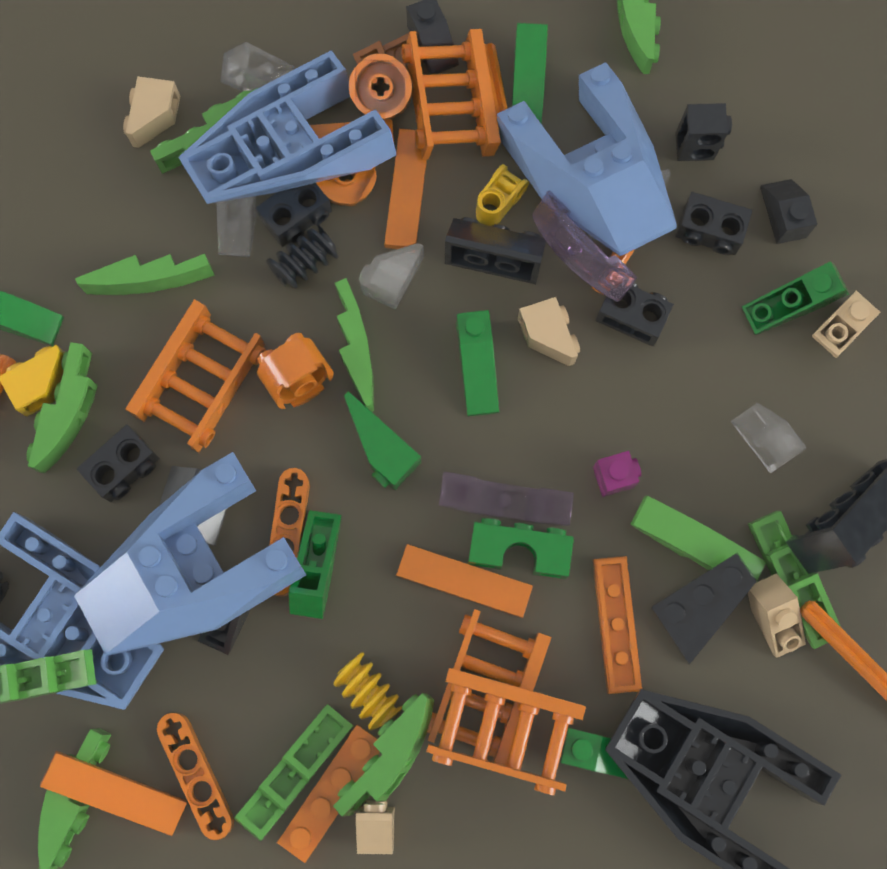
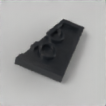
(704, 604)

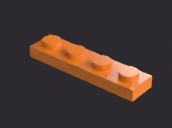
(318, 811)

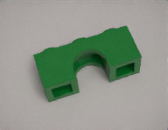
(549, 549)

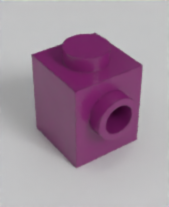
(617, 473)

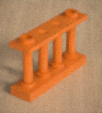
(476, 78)
(164, 375)
(529, 704)
(509, 714)

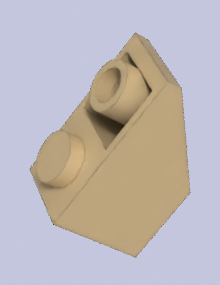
(152, 109)
(846, 324)
(547, 331)
(777, 615)
(375, 828)

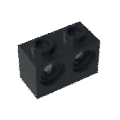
(702, 131)
(288, 204)
(714, 215)
(631, 319)
(114, 457)

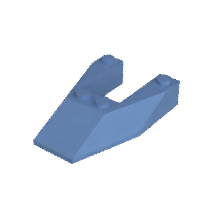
(272, 148)
(607, 184)
(167, 578)
(56, 622)

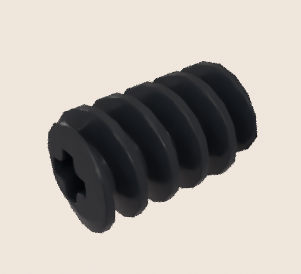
(303, 258)

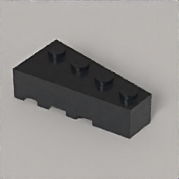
(849, 529)

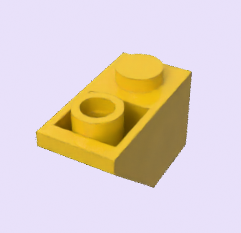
(34, 381)

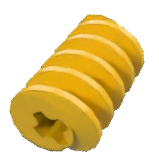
(367, 692)

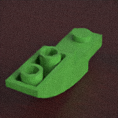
(639, 28)
(168, 152)
(60, 423)
(399, 747)
(64, 816)

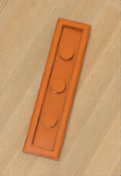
(405, 193)
(464, 581)
(617, 625)
(113, 793)

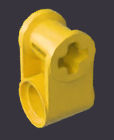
(501, 191)

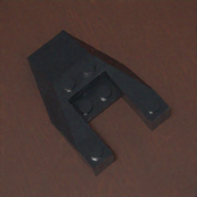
(699, 767)

